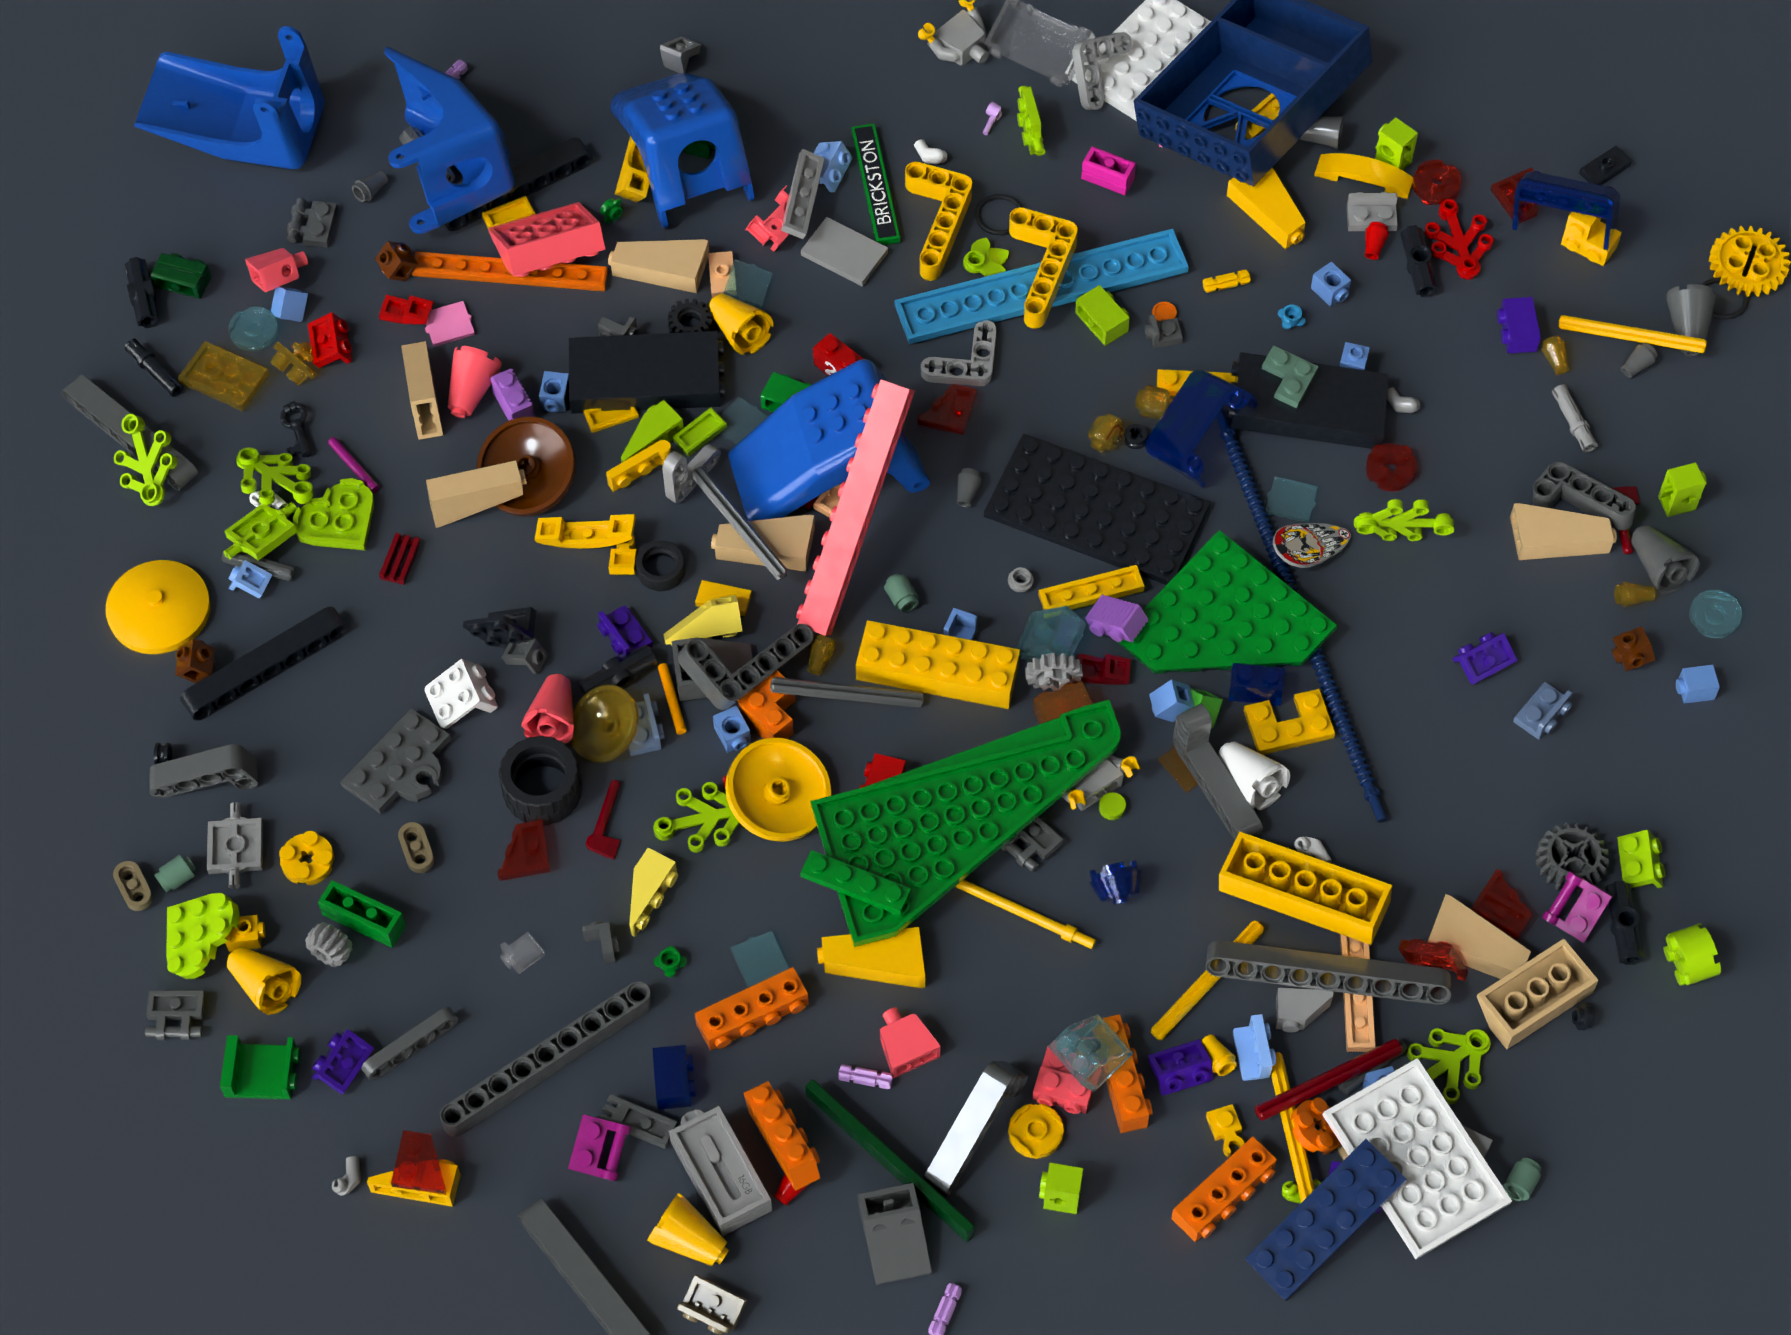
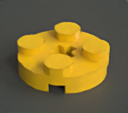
(305, 844)

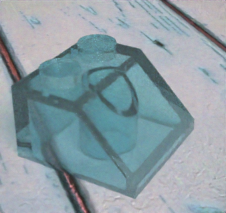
(1049, 632)
(1090, 1051)

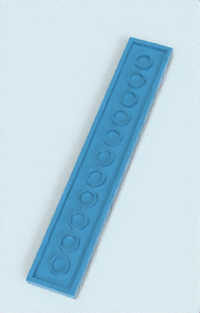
(1004, 294)

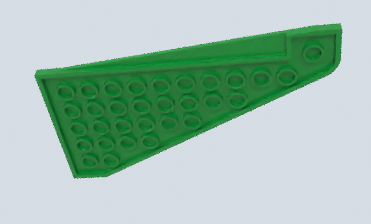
(956, 812)

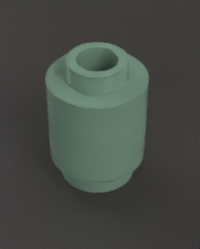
(901, 593)
(175, 873)
(1522, 1179)

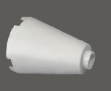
(1254, 774)

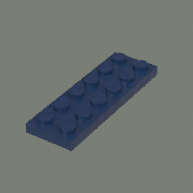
(1326, 1219)

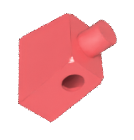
(275, 268)
(906, 1042)

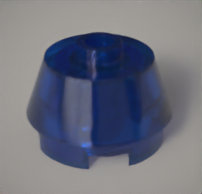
(1116, 882)

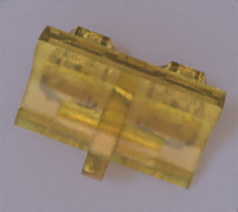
(300, 370)

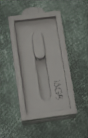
(720, 1169)

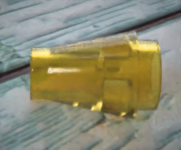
(1555, 352)
(1631, 594)
(820, 654)

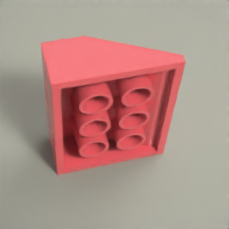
(547, 239)

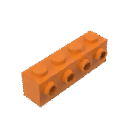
(752, 1009)
(1126, 1086)
(782, 1136)
(1224, 1189)

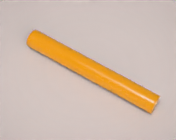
(672, 699)

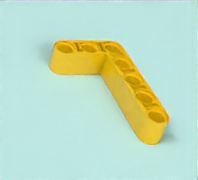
(956, 194)
(1060, 239)

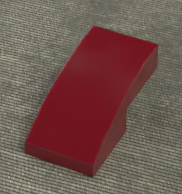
(1106, 670)

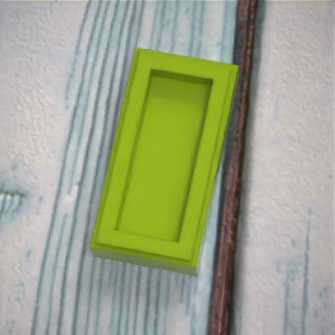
(699, 432)

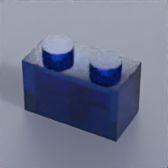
(1256, 683)
(672, 1077)

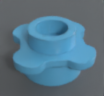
(1291, 311)

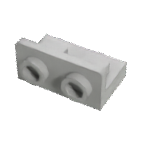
(1371, 207)

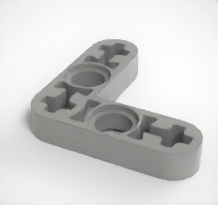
(1092, 56)
(975, 364)
(678, 475)

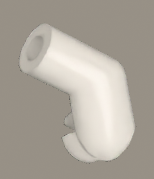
(278, 504)
(1312, 847)

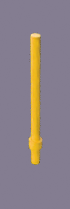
(1068, 932)

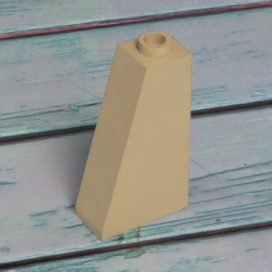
(661, 263)
(421, 390)
(473, 491)
(1559, 533)
(786, 536)
(1477, 940)

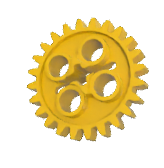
(1767, 268)

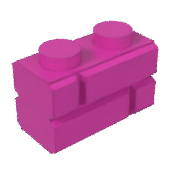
(1108, 170)

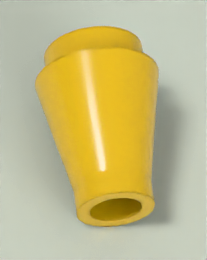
(1221, 1058)

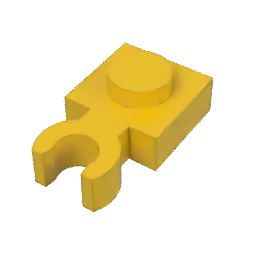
(623, 559)
(1225, 1126)

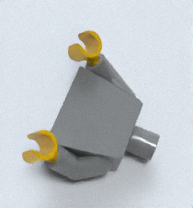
(959, 38)
(1100, 781)

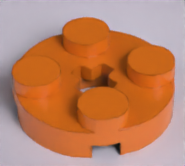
(1305, 1118)

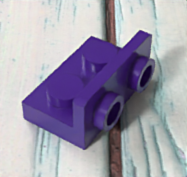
(623, 631)
(1486, 657)
(342, 1061)
(1181, 1067)

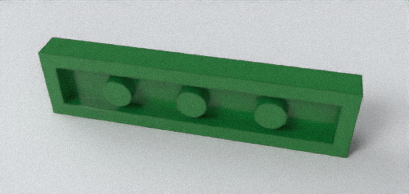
(855, 882)

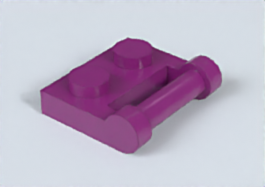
(1585, 911)
(591, 1144)

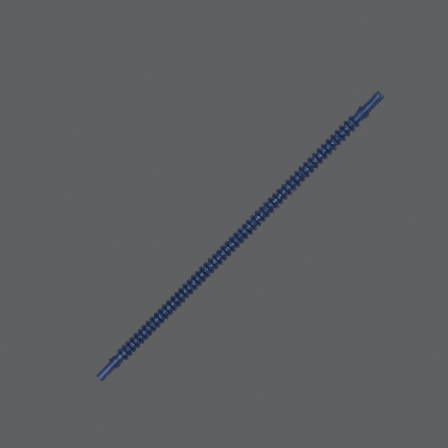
(1317, 658)

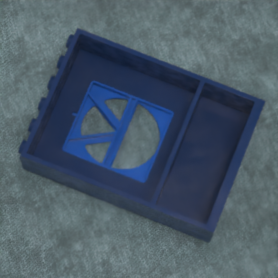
(1275, 45)

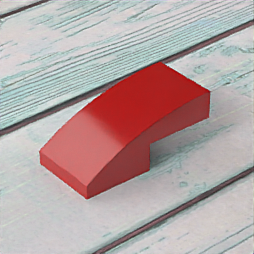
(404, 311)

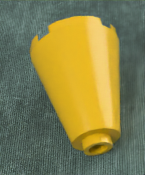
(741, 323)
(264, 979)
(688, 1233)

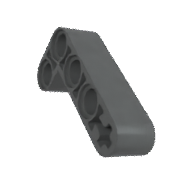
(1583, 492)
(204, 769)

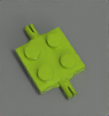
(1030, 121)
(260, 531)

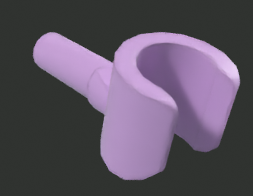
(995, 113)

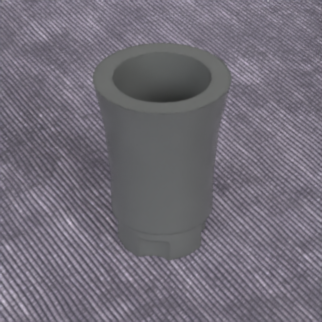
(1325, 131)

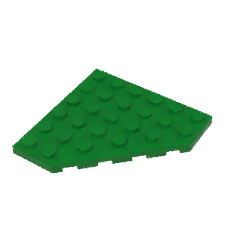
(1226, 613)

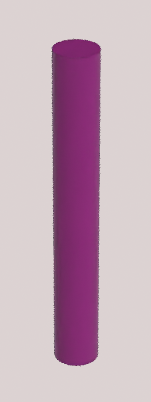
(353, 464)

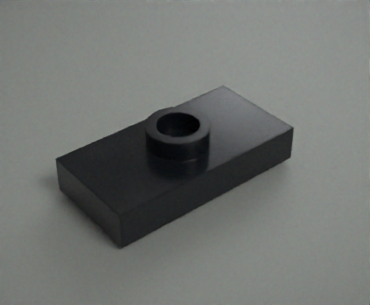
(1605, 166)

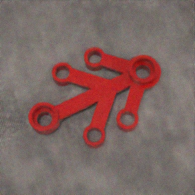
(1458, 241)

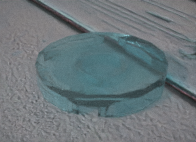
(253, 329)
(1715, 613)

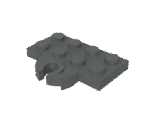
(399, 763)

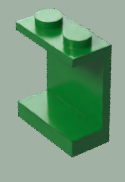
(259, 1069)

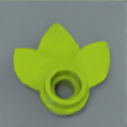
(988, 259)

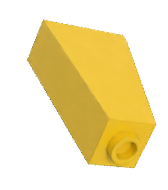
(1270, 208)
(888, 960)

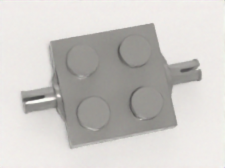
(235, 845)

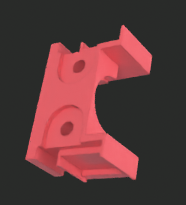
(764, 230)

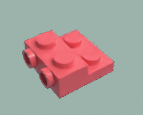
(1059, 1087)

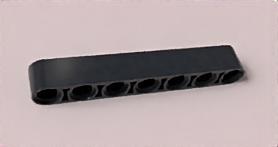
(533, 176)
(263, 663)

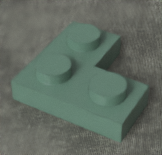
(1295, 374)

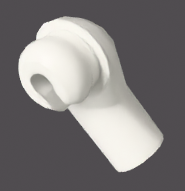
(930, 155)

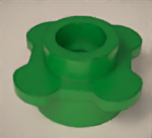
(611, 209)
(669, 953)

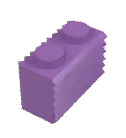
(511, 395)
(1116, 619)

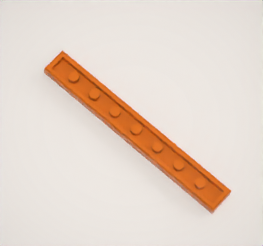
(493, 270)

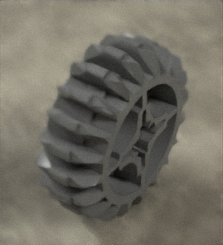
(1568, 844)

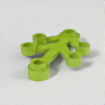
(251, 460)
(146, 461)
(1404, 523)
(707, 816)
(1451, 1060)

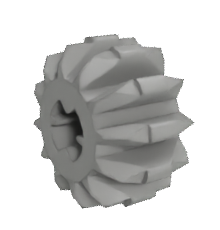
(328, 944)

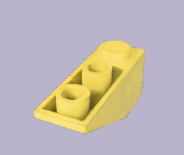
(711, 619)
(650, 880)

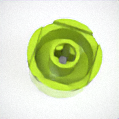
(1692, 954)

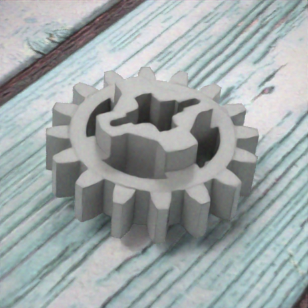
(1053, 671)

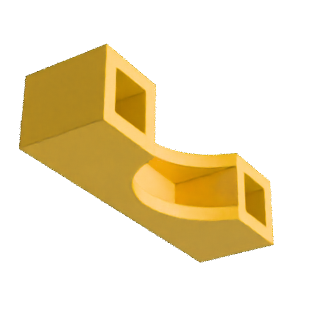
(633, 178)

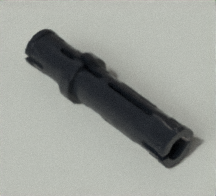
(147, 361)

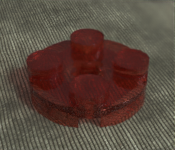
(1430, 192)
(1391, 454)

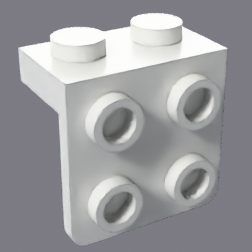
(459, 692)

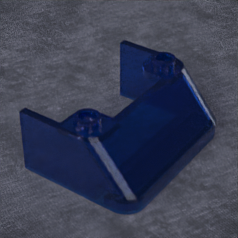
(1569, 196)

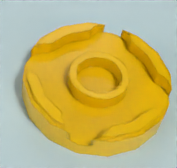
(1035, 1131)

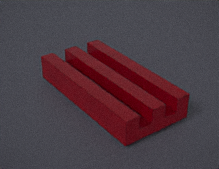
(415, 543)

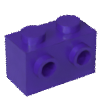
(1519, 325)

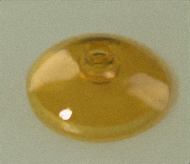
(595, 719)

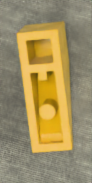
(451, 1175)

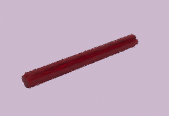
(1328, 1079)

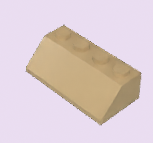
(1536, 993)

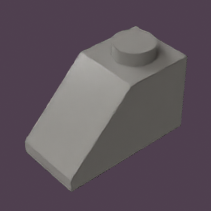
(1300, 1007)

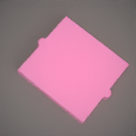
(449, 324)

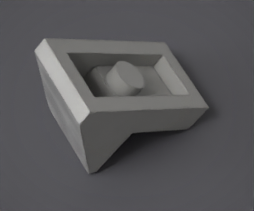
(677, 53)

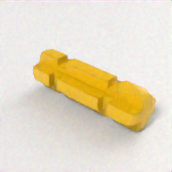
(1226, 281)

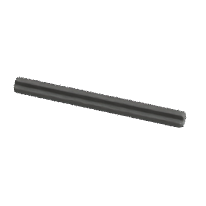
(739, 523)
(846, 692)

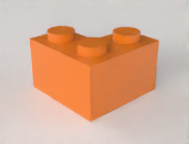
(766, 712)

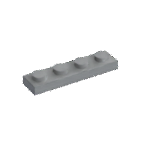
(802, 194)

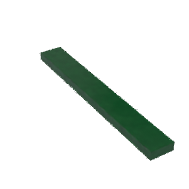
(889, 1160)

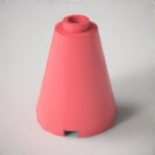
(470, 379)
(551, 710)

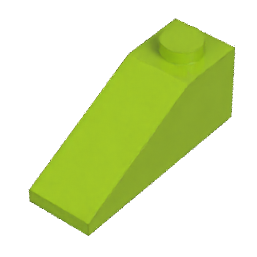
(657, 424)

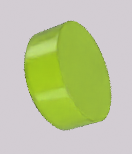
(1112, 806)

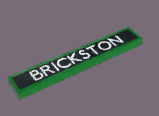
(875, 184)

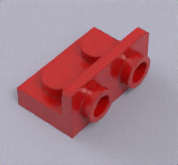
(329, 340)

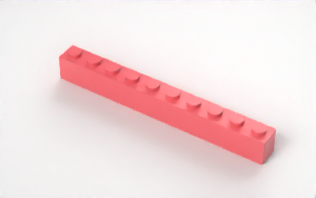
(855, 507)

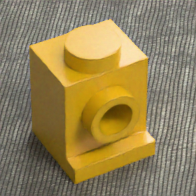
(250, 937)

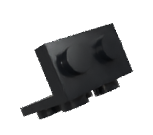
(504, 626)

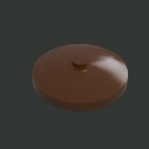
(543, 455)

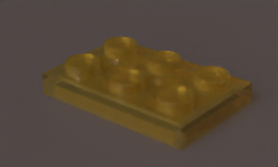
(223, 376)

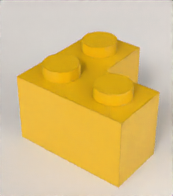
(1586, 236)

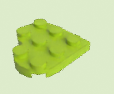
(337, 518)
(196, 932)

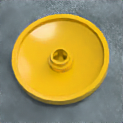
(158, 606)
(773, 788)

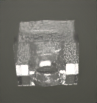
(521, 953)

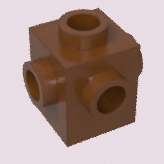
(396, 261)
(1632, 649)
(195, 660)

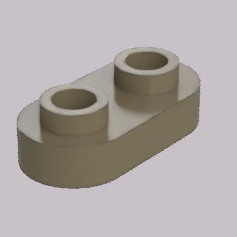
(416, 849)
(134, 887)

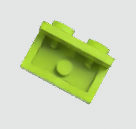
(1641, 859)

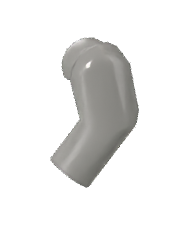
(1402, 404)
(351, 1179)

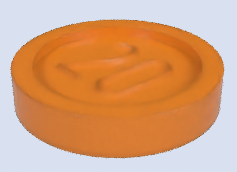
(1164, 311)

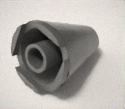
(1691, 311)
(1664, 559)

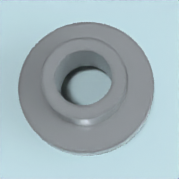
(1020, 574)

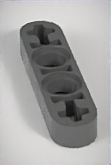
(409, 1043)

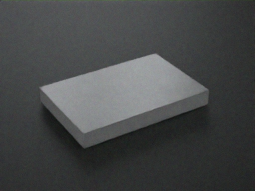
(844, 251)

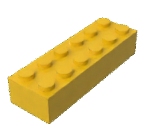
(937, 664)
(1305, 887)

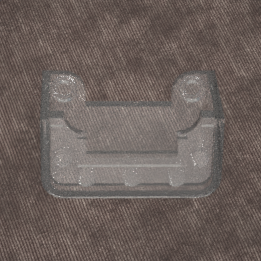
(1036, 41)

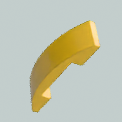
(1365, 170)
(588, 534)

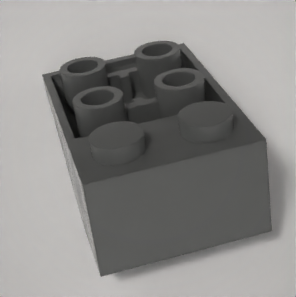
(730, 653)
(894, 1233)

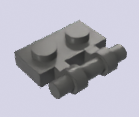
(319, 223)
(1040, 841)
(175, 1006)

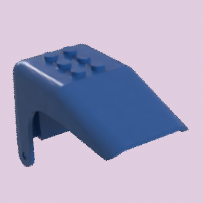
(237, 110)
(670, 116)
(455, 133)
(809, 444)

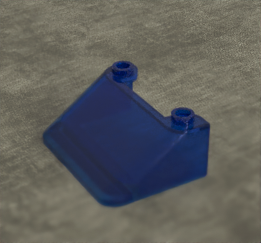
(1190, 418)

